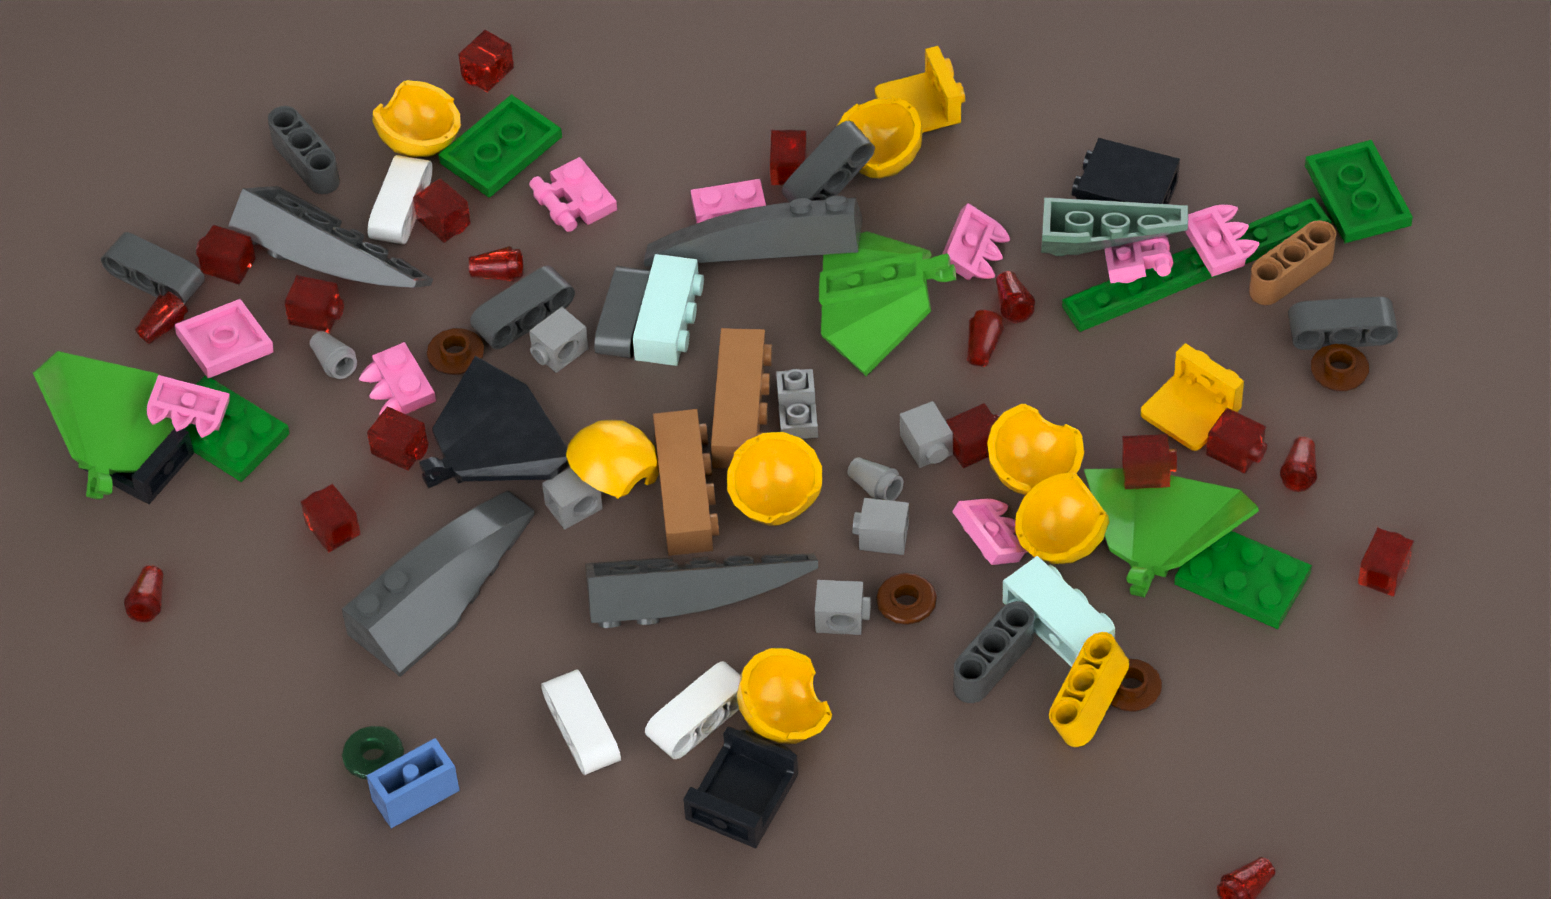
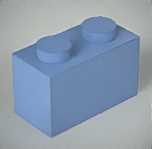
(413, 783)

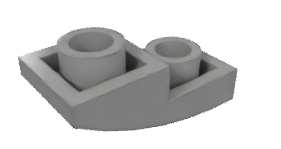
(797, 403)

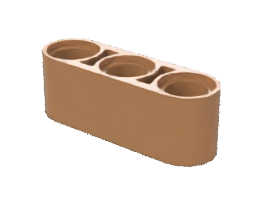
(1292, 262)

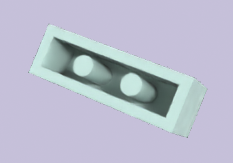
(667, 310)
(1060, 612)

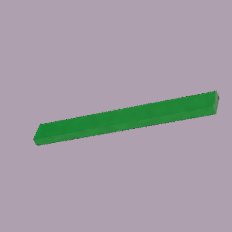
(1115, 299)

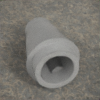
(334, 356)
(876, 479)

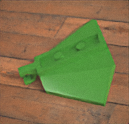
(876, 296)
(101, 415)
(1166, 524)

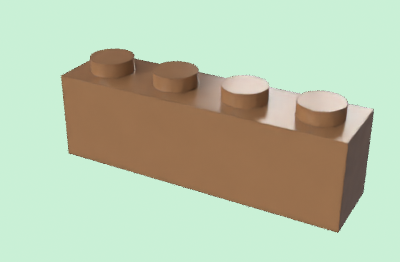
(739, 391)
(683, 482)

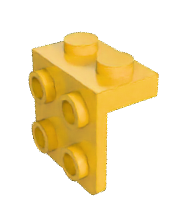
(930, 93)
(1193, 398)

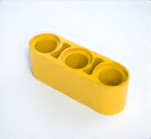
(1088, 689)

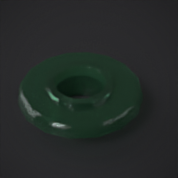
(366, 739)

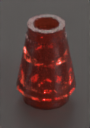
(497, 264)
(1014, 298)
(161, 317)
(983, 336)
(1299, 467)
(145, 595)
(1247, 880)

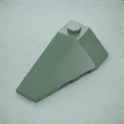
(1094, 225)

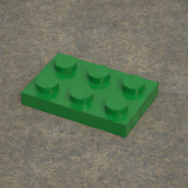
(500, 145)
(1358, 191)
(243, 438)
(1246, 578)

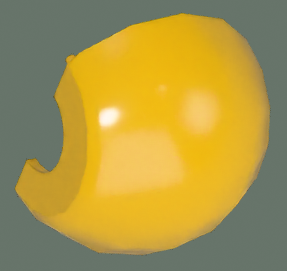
(417, 120)
(893, 130)
(1031, 449)
(613, 457)
(774, 478)
(1060, 520)
(780, 697)

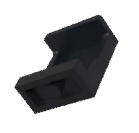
(1126, 174)
(157, 469)
(742, 787)

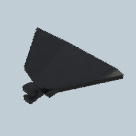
(494, 432)

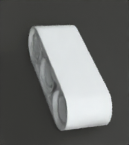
(394, 207)
(695, 711)
(581, 722)

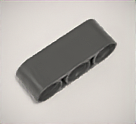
(303, 150)
(830, 164)
(151, 268)
(521, 307)
(621, 312)
(1343, 321)
(991, 667)

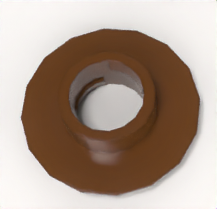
(454, 362)
(1335, 378)
(902, 585)
(1143, 696)

